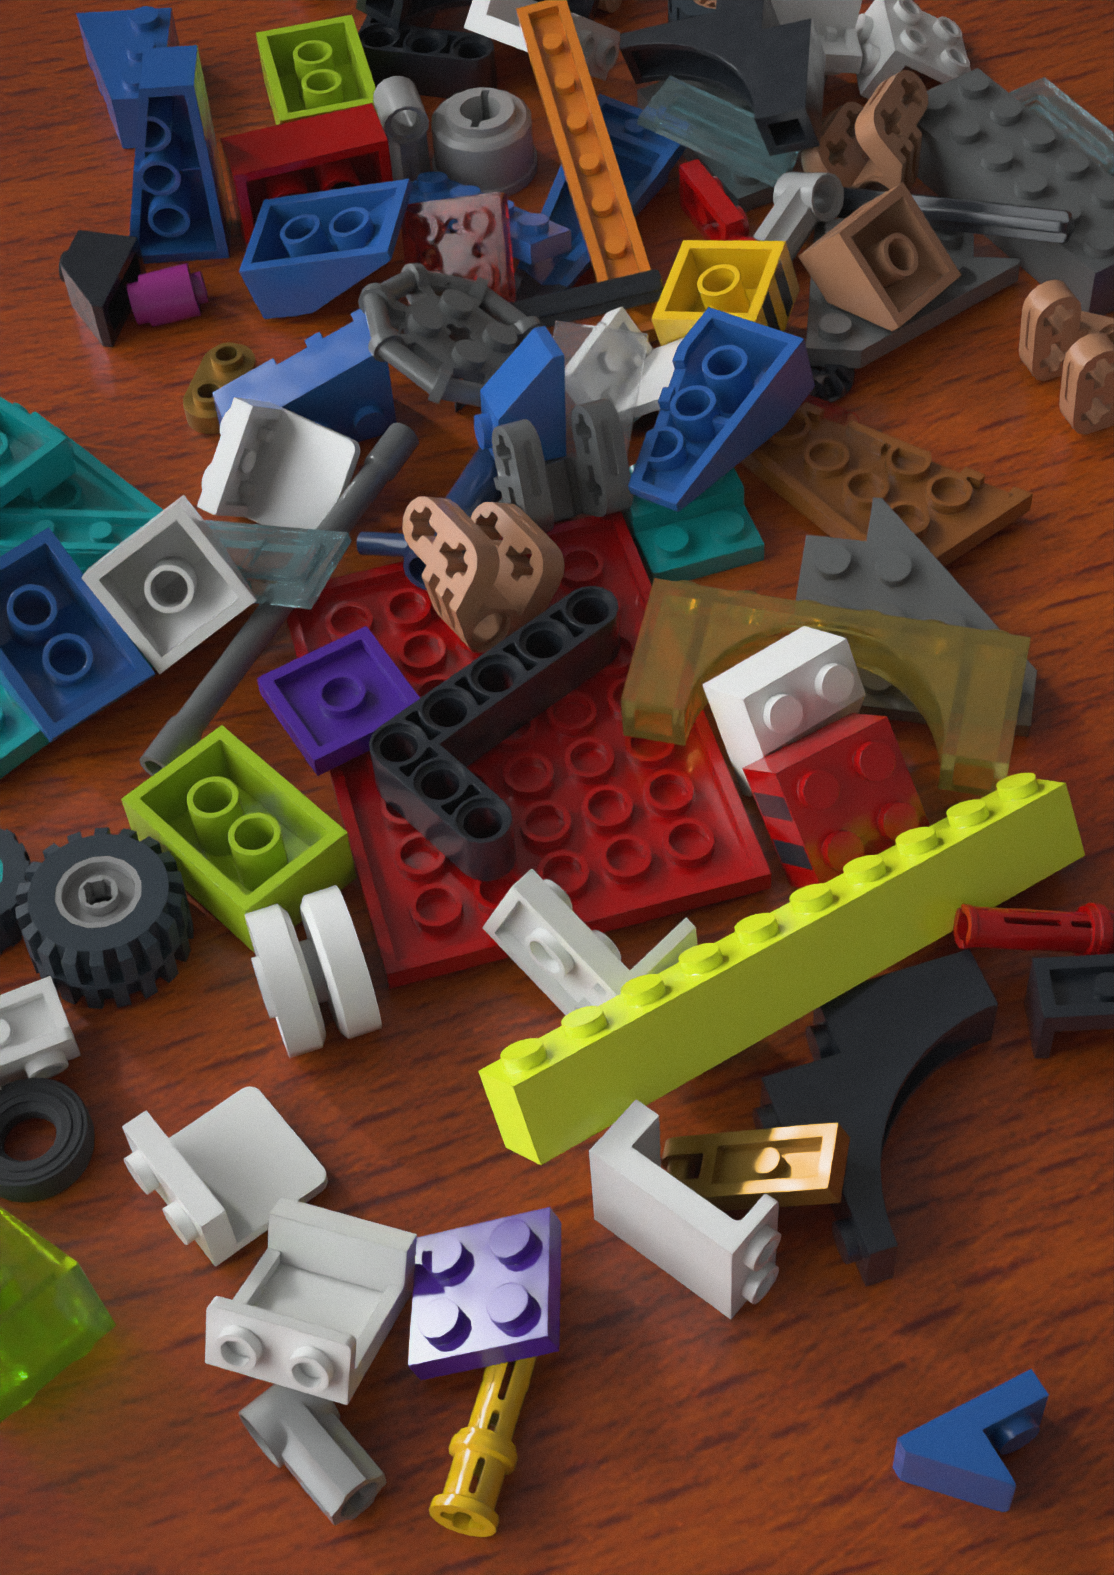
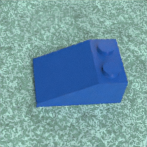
(321, 245)
(58, 641)

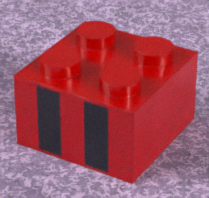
(835, 797)

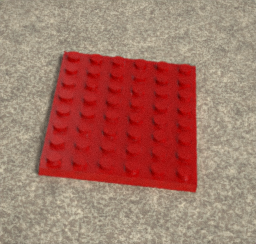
(602, 814)

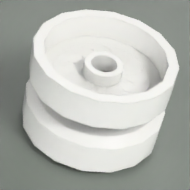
(308, 972)

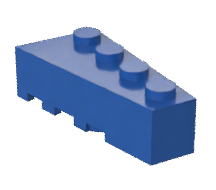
(177, 174)

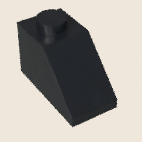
(97, 279)

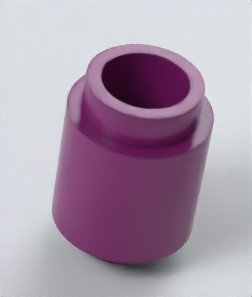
(167, 295)

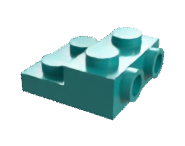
(31, 455)
(700, 539)

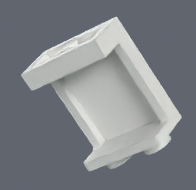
(500, 22)
(674, 1225)
(314, 1302)

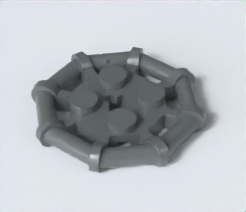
(447, 336)

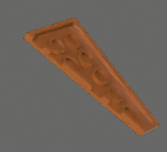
(838, 469)

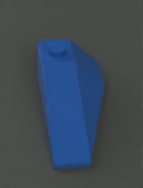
(725, 399)

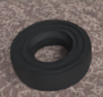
(66, 1158)

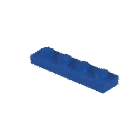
(532, 234)

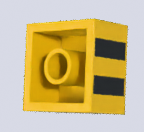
(731, 276)

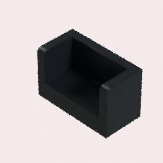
(1068, 996)

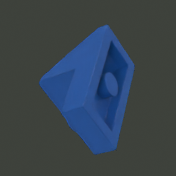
(958, 1448)

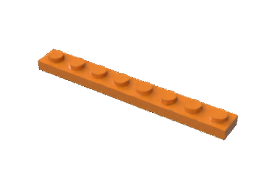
(584, 148)

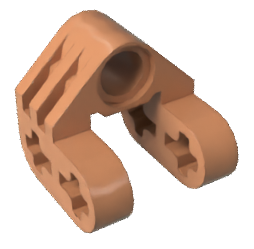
(881, 130)
(1070, 344)
(494, 583)

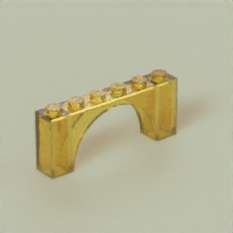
(955, 675)

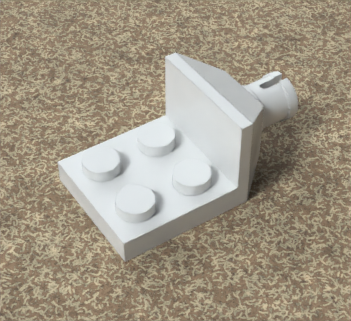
(563, 954)

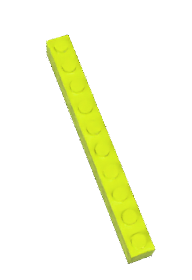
(776, 967)

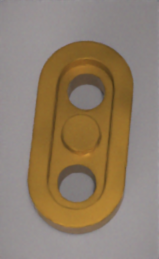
(216, 370)

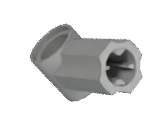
(404, 125)
(799, 205)
(316, 1449)

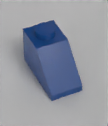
(528, 388)

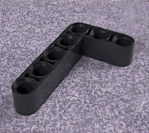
(431, 58)
(428, 745)

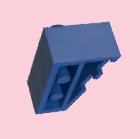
(115, 52)
(327, 382)

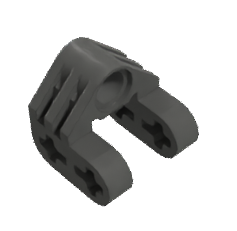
(560, 488)

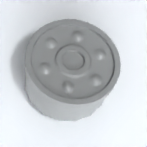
(485, 140)

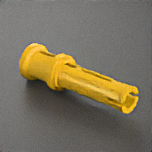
(483, 1454)

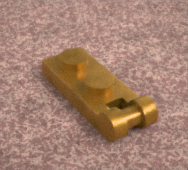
(740, 1166)

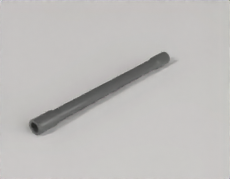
(187, 726)

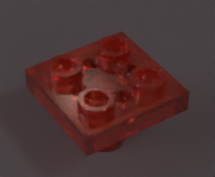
(477, 248)

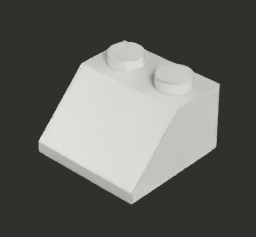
(170, 584)
(783, 695)

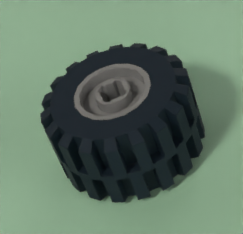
(105, 916)

